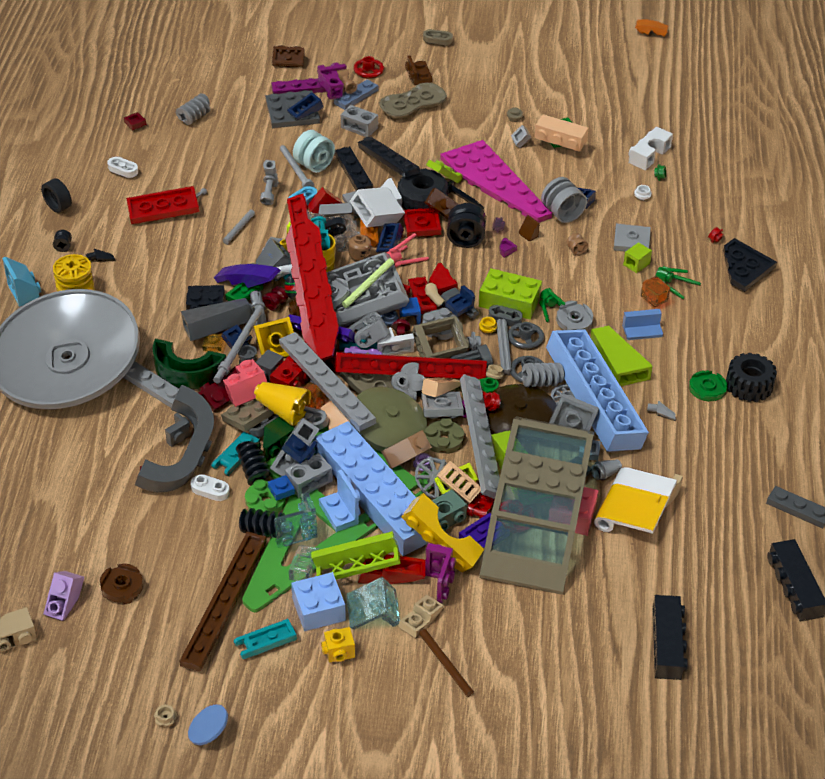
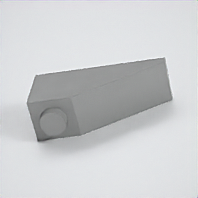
(306, 432)

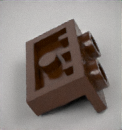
(288, 56)
(418, 71)

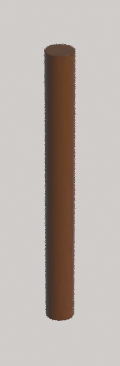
(444, 660)

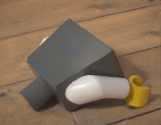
(276, 256)

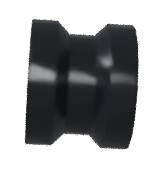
(62, 240)

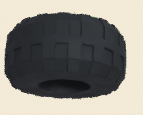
(417, 188)

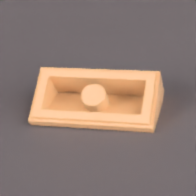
(334, 415)

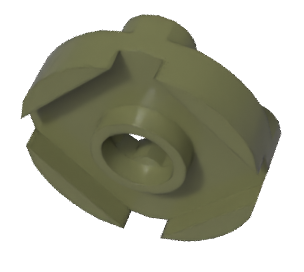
(448, 428)

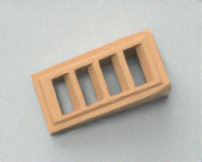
(438, 386)
(470, 483)

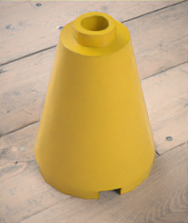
(284, 400)

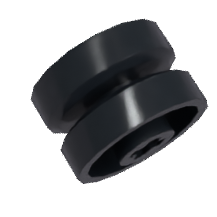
(466, 225)

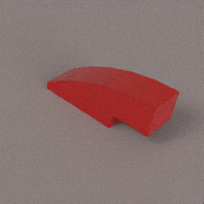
(407, 571)

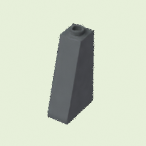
(215, 318)

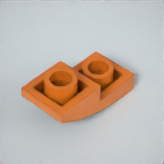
(646, 26)

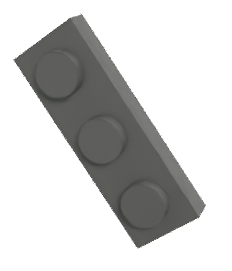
(797, 506)

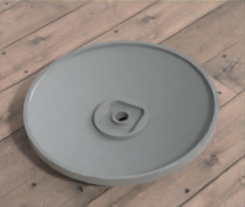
(74, 323)

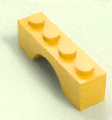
(423, 517)

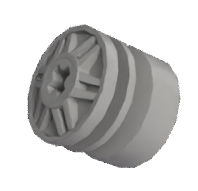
(564, 199)

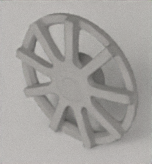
(432, 474)

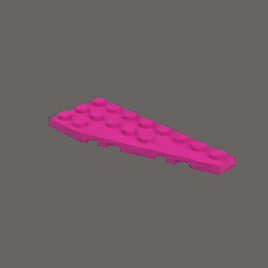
(489, 172)

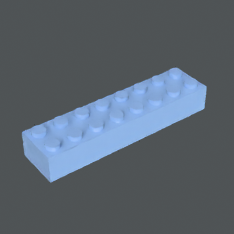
(595, 384)
(381, 491)

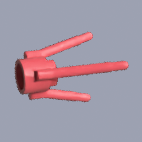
(396, 255)

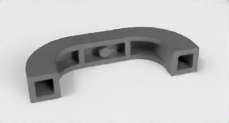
(169, 478)

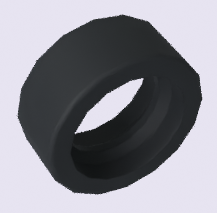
(56, 195)

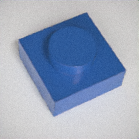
(281, 487)

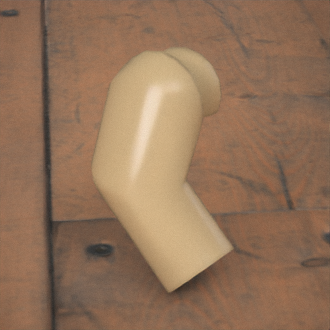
(432, 292)

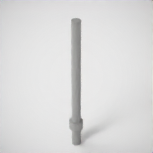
(225, 365)

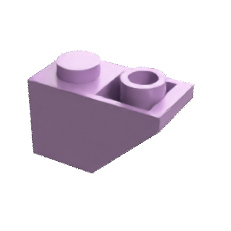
(63, 594)

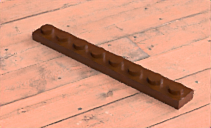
(222, 602)

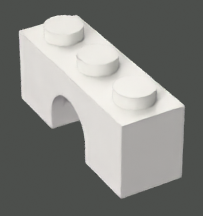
(644, 151)

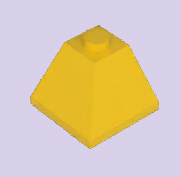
(270, 333)

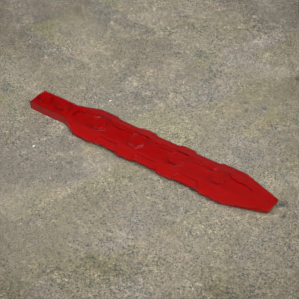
(311, 281)

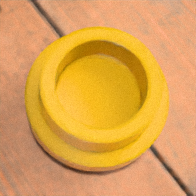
(488, 325)

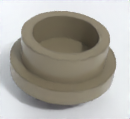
(514, 114)

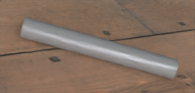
(238, 227)

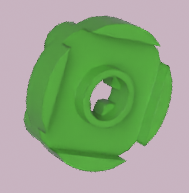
(254, 497)

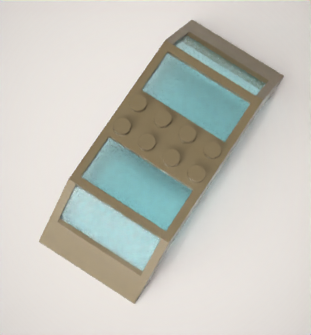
(537, 505)

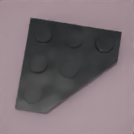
(746, 264)

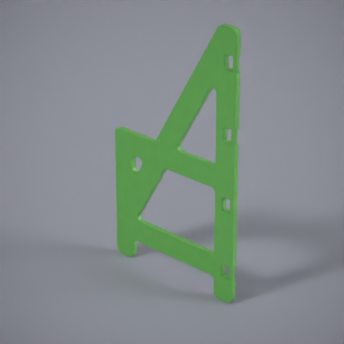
(270, 570)

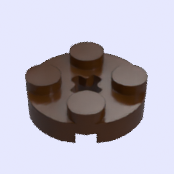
(121, 593)

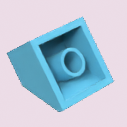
(21, 281)

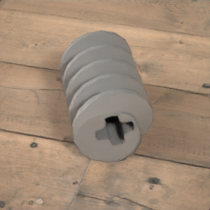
(194, 109)
(542, 374)

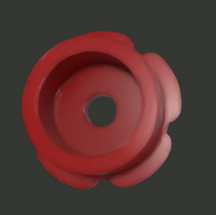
(716, 235)

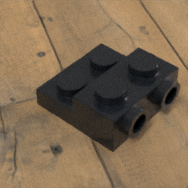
(204, 295)

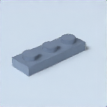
(363, 91)

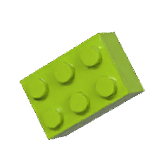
(510, 291)

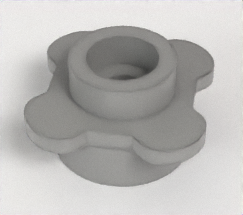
(474, 341)

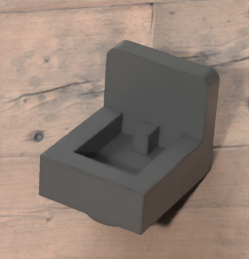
(178, 431)

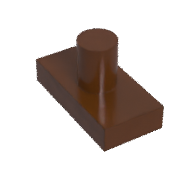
(440, 202)

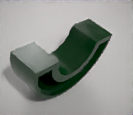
(185, 372)

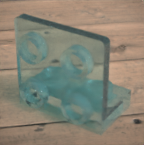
(298, 525)
(372, 602)

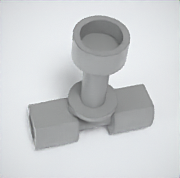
(271, 180)

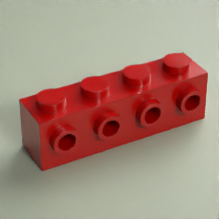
(289, 374)

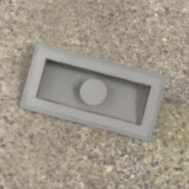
(337, 209)

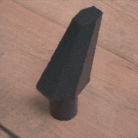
(100, 256)

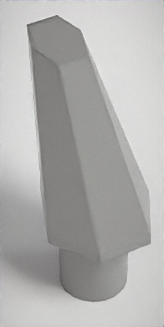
(661, 410)

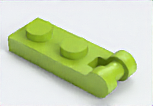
(445, 170)

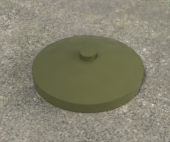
(395, 415)

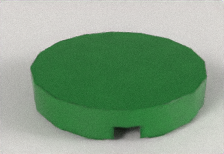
(707, 386)

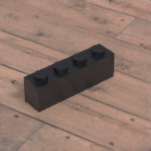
(797, 580)
(668, 637)

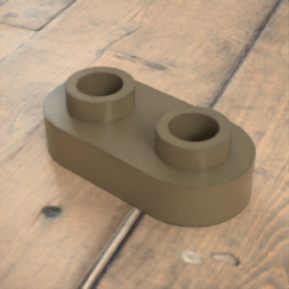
(437, 37)

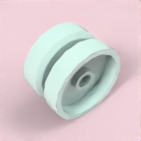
(313, 151)

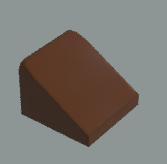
(529, 228)

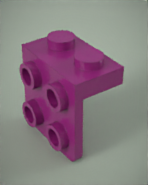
(440, 565)

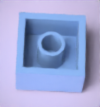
(318, 601)

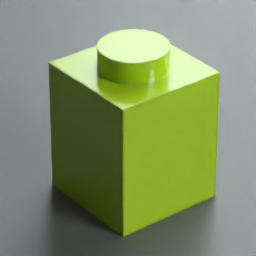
(637, 257)

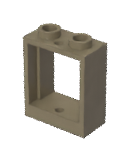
(449, 323)

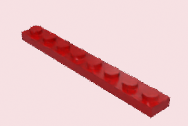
(393, 363)

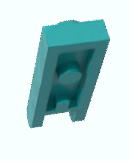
(229, 457)
(266, 638)

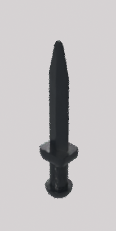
(451, 188)

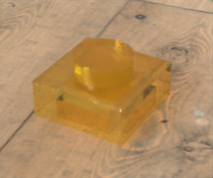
(213, 343)

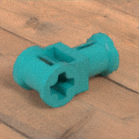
(324, 233)

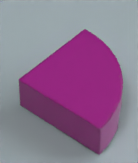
(507, 247)

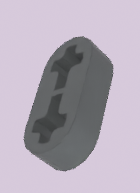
(501, 312)

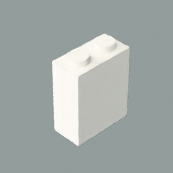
(376, 206)

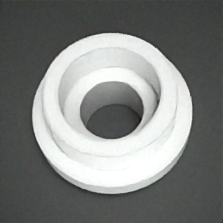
(642, 192)

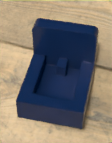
(462, 302)
(232, 334)

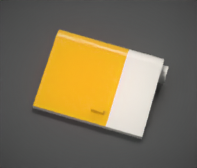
(635, 501)

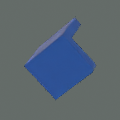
(411, 309)

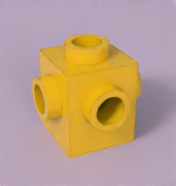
(338, 644)

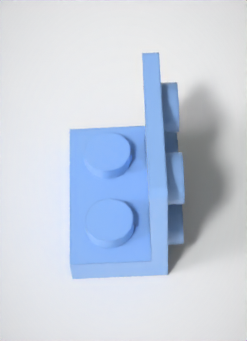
(342, 507)

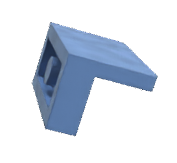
(642, 324)

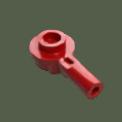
(491, 400)

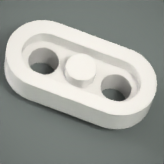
(122, 167)
(210, 487)

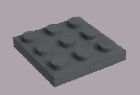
(279, 104)

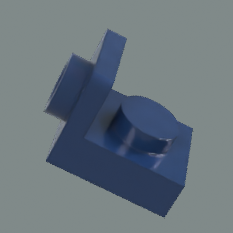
(298, 449)

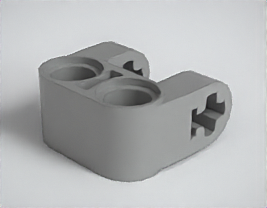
(372, 326)

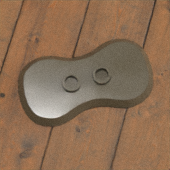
(421, 96)

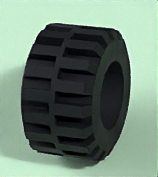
(751, 377)

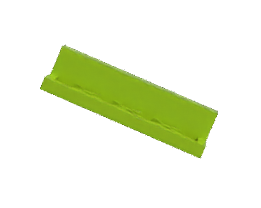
(356, 553)

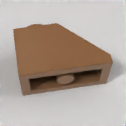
(406, 449)

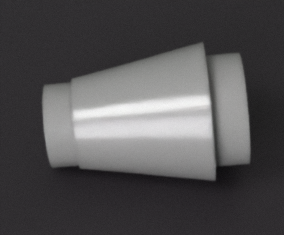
(603, 469)

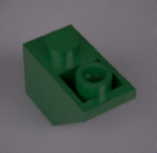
(275, 436)

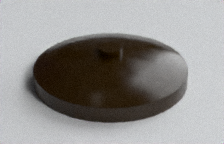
(519, 402)

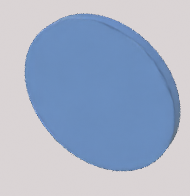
(208, 724)

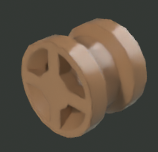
(577, 244)

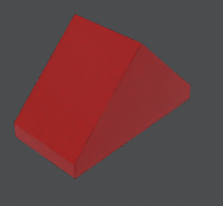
(322, 197)

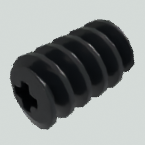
(253, 461)
(258, 522)

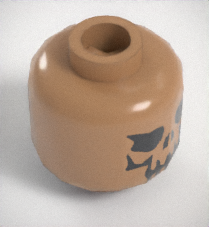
(359, 247)

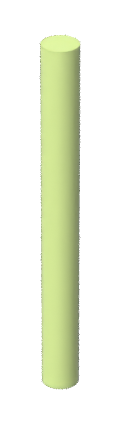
(367, 283)

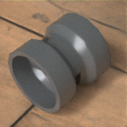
(247, 353)

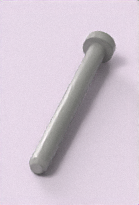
(305, 182)

